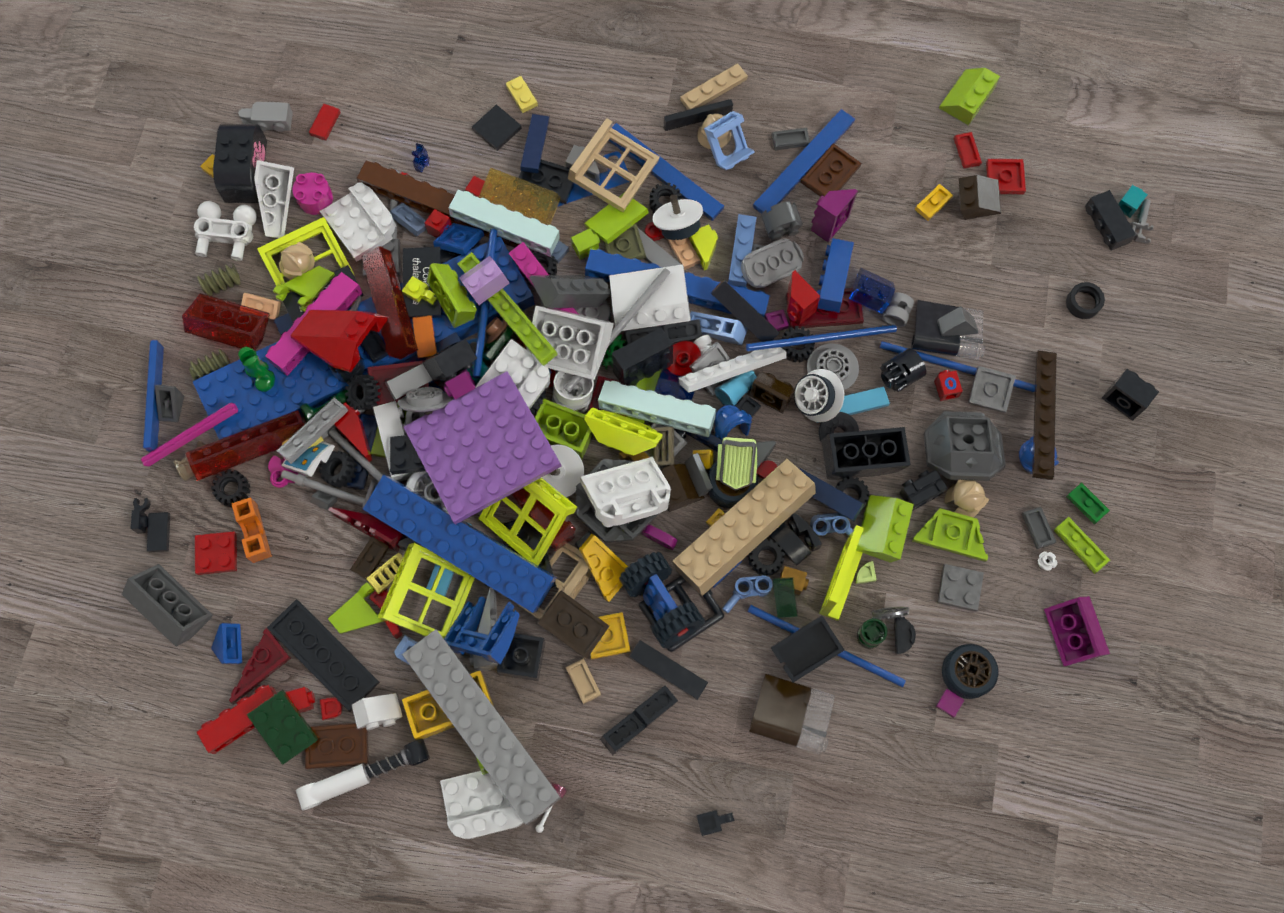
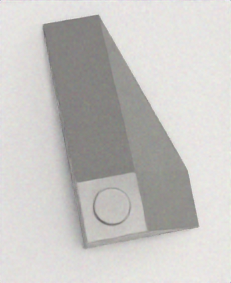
(487, 622)

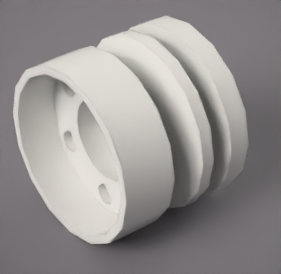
(580, 396)

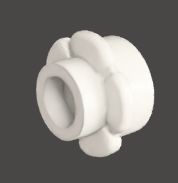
(1047, 565)

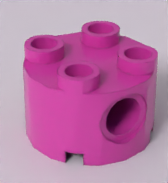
(312, 192)

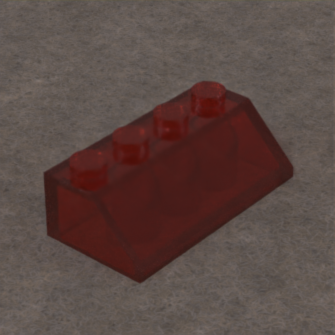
(225, 322)

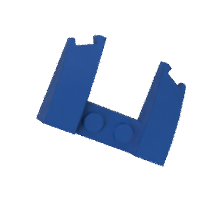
(493, 646)

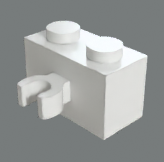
(377, 711)

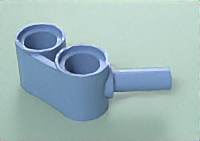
(829, 524)
(753, 590)

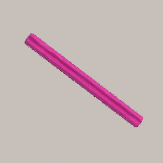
(189, 434)

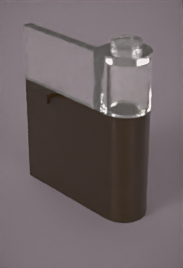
(792, 714)

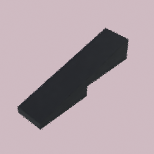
(744, 312)
(676, 332)
(638, 720)

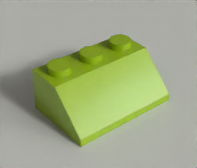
(969, 94)
(451, 294)
(564, 427)
(885, 527)

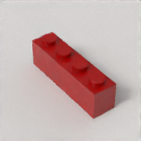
(232, 722)

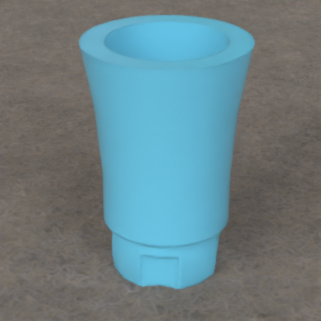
(735, 388)

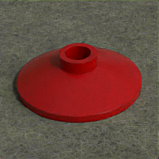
(682, 351)

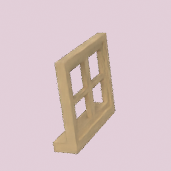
(592, 152)
(573, 583)

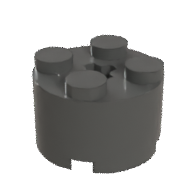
(782, 220)

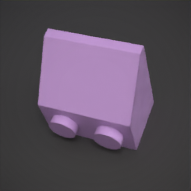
(484, 280)

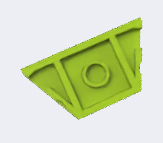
(953, 534)

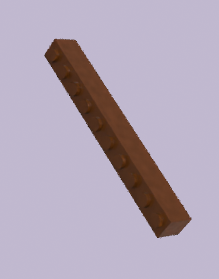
(411, 192)

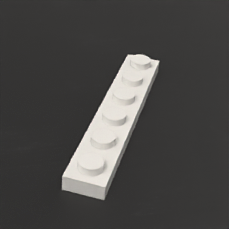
(731, 368)

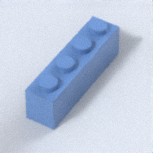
(742, 247)

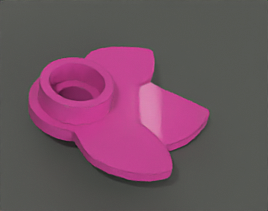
(276, 470)

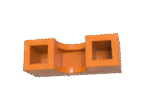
(250, 521)

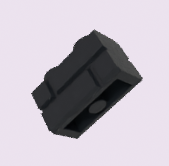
(923, 489)

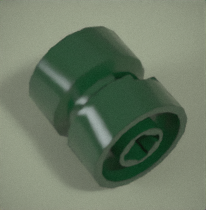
(872, 633)

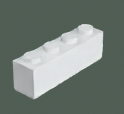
(390, 425)

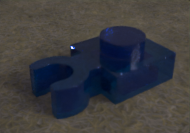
(421, 158)

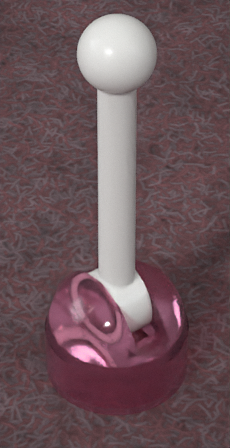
(561, 791)

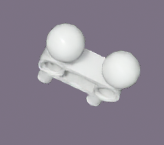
(224, 230)

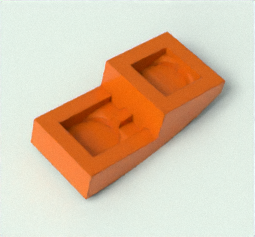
(424, 336)

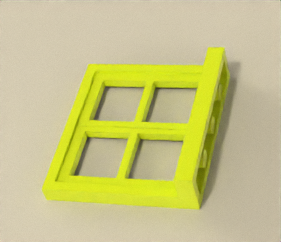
(300, 235)
(548, 496)
(842, 576)
(403, 582)

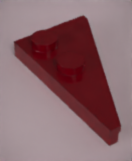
(265, 660)

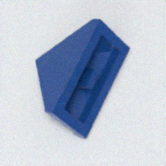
(228, 644)

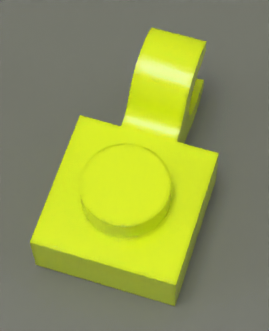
(418, 290)

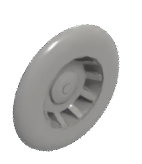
(836, 360)
(424, 400)

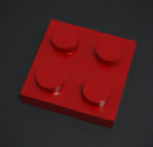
(1008, 173)
(215, 553)

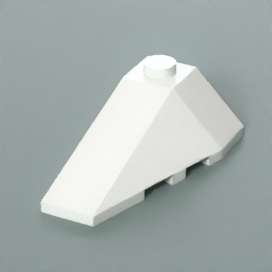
(273, 191)

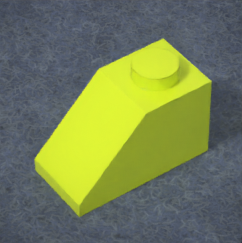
(704, 244)

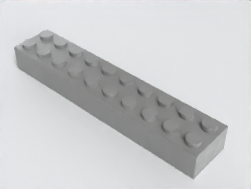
(482, 727)

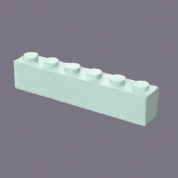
(508, 224)
(657, 408)

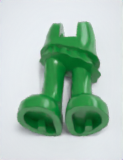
(257, 369)

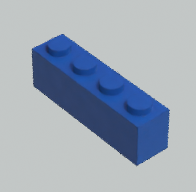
(835, 275)

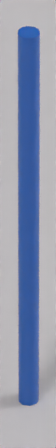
(483, 313)
(820, 338)
(950, 364)
(845, 655)

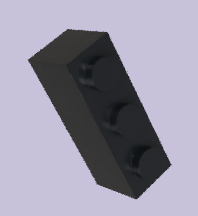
(1110, 220)

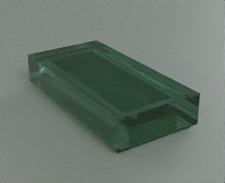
(785, 597)

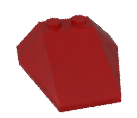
(337, 334)

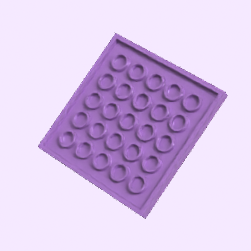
(482, 447)

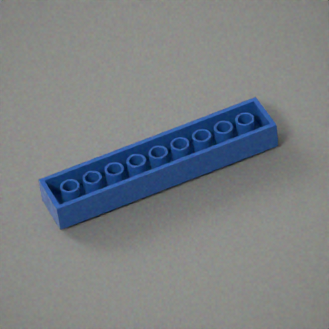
(460, 543)

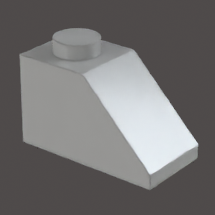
(593, 171)

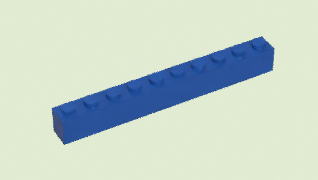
(698, 288)

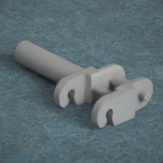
(1142, 223)

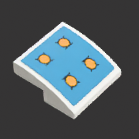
(309, 460)

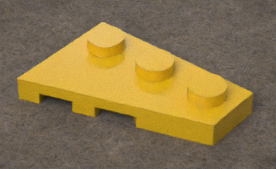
(603, 565)

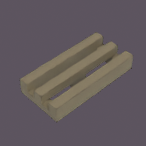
(664, 462)

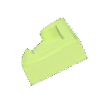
(866, 573)

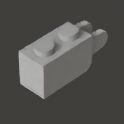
(268, 116)

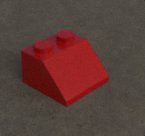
(801, 299)

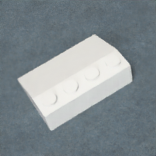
(665, 306)
(576, 338)

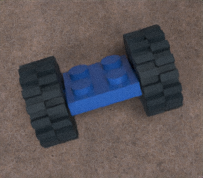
(647, 579)

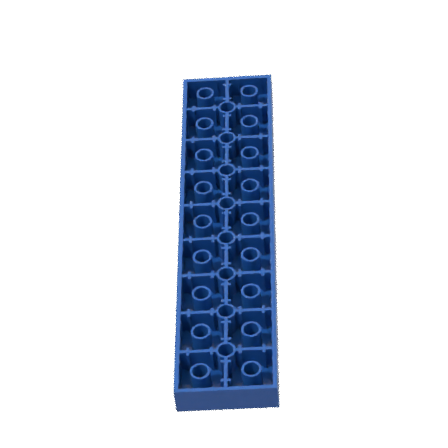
(313, 380)

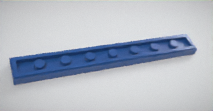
(804, 162)
(668, 174)

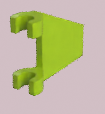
(306, 285)
(355, 612)

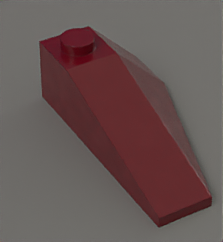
(370, 526)

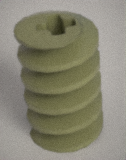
(219, 280)
(209, 365)

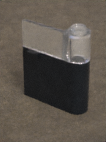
(928, 335)

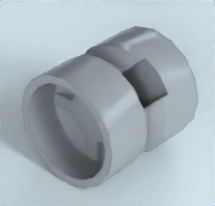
(898, 310)

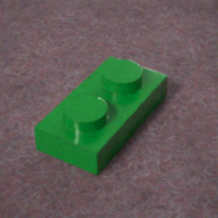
(1087, 503)

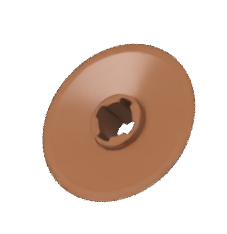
(495, 328)

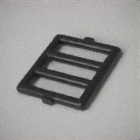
(676, 585)

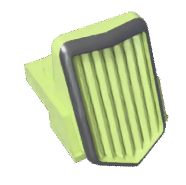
(737, 462)

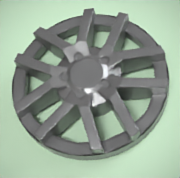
(890, 612)

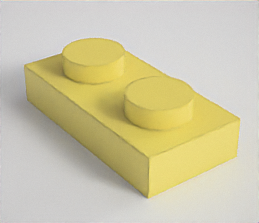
(521, 94)

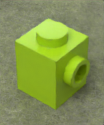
(584, 242)

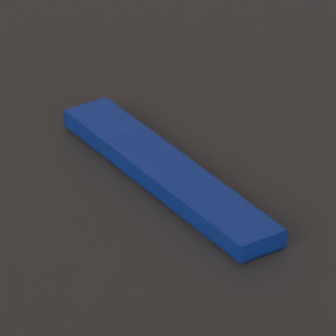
(155, 368)

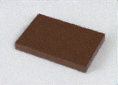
(831, 171)
(337, 747)

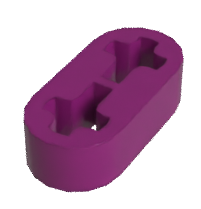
(659, 537)

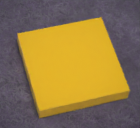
(614, 639)

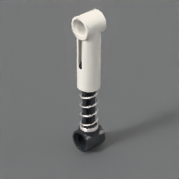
(316, 793)

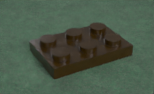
(573, 624)

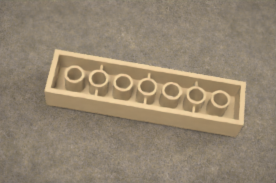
(744, 527)

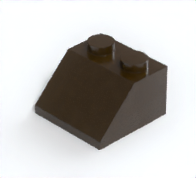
(979, 196)
(772, 391)
(681, 487)

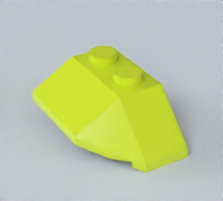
(621, 432)

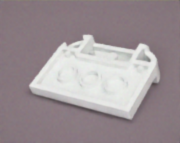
(360, 220)
(524, 369)
(627, 492)
(477, 806)

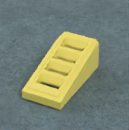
(391, 563)

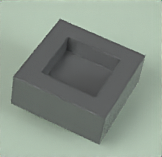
(323, 500)

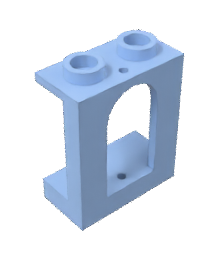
(713, 131)

